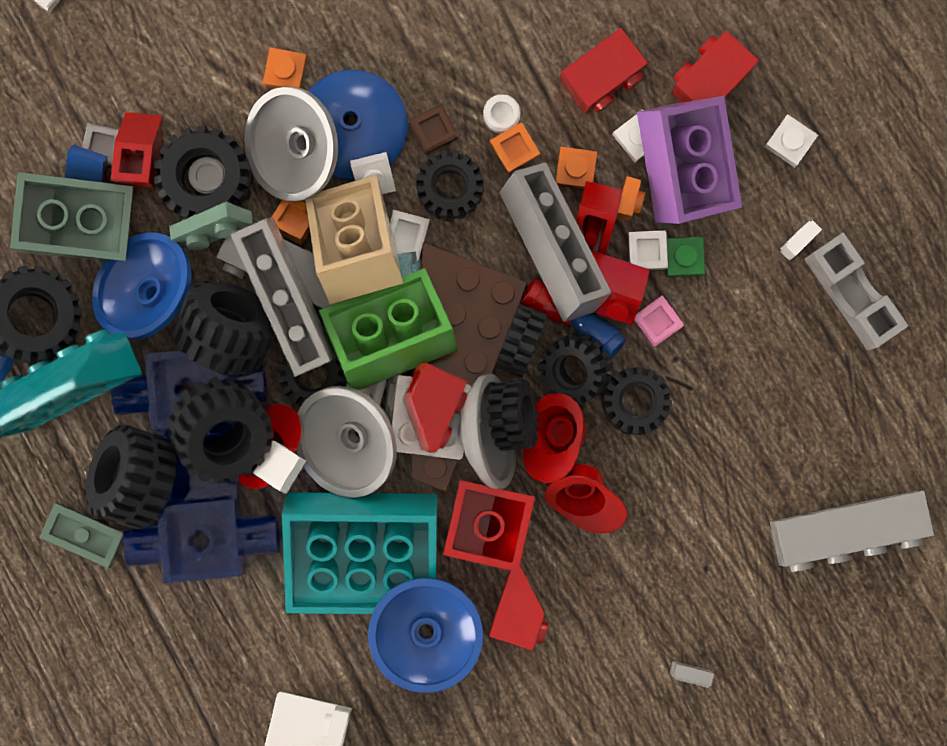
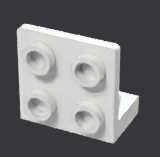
(402, 426)
(307, 722)

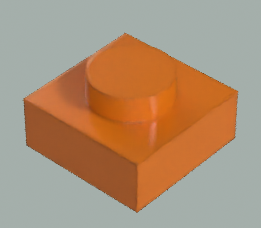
(284, 69)
(514, 148)
(575, 167)
(631, 199)
(292, 220)

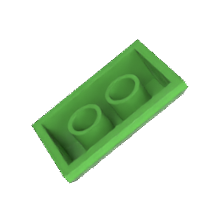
(389, 331)

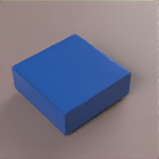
(85, 165)

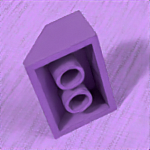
(689, 160)

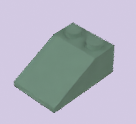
(70, 217)

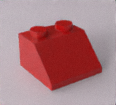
(489, 526)

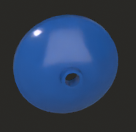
(380, 116)
(145, 289)
(422, 661)

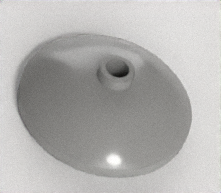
(291, 143)
(474, 434)
(333, 450)

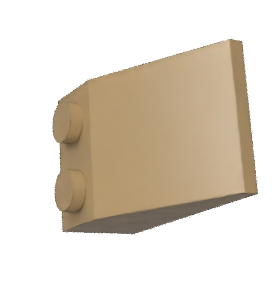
(352, 240)

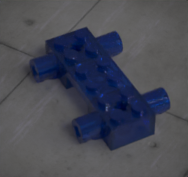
(192, 502)

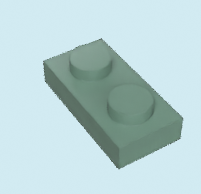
(210, 226)
(82, 535)

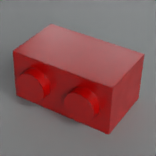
(604, 72)
(716, 72)

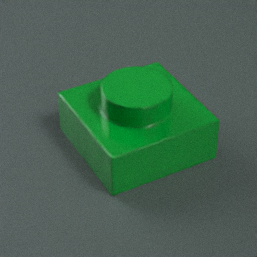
(685, 257)

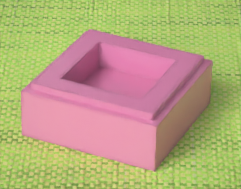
(658, 321)

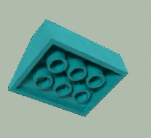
(66, 382)
(354, 549)

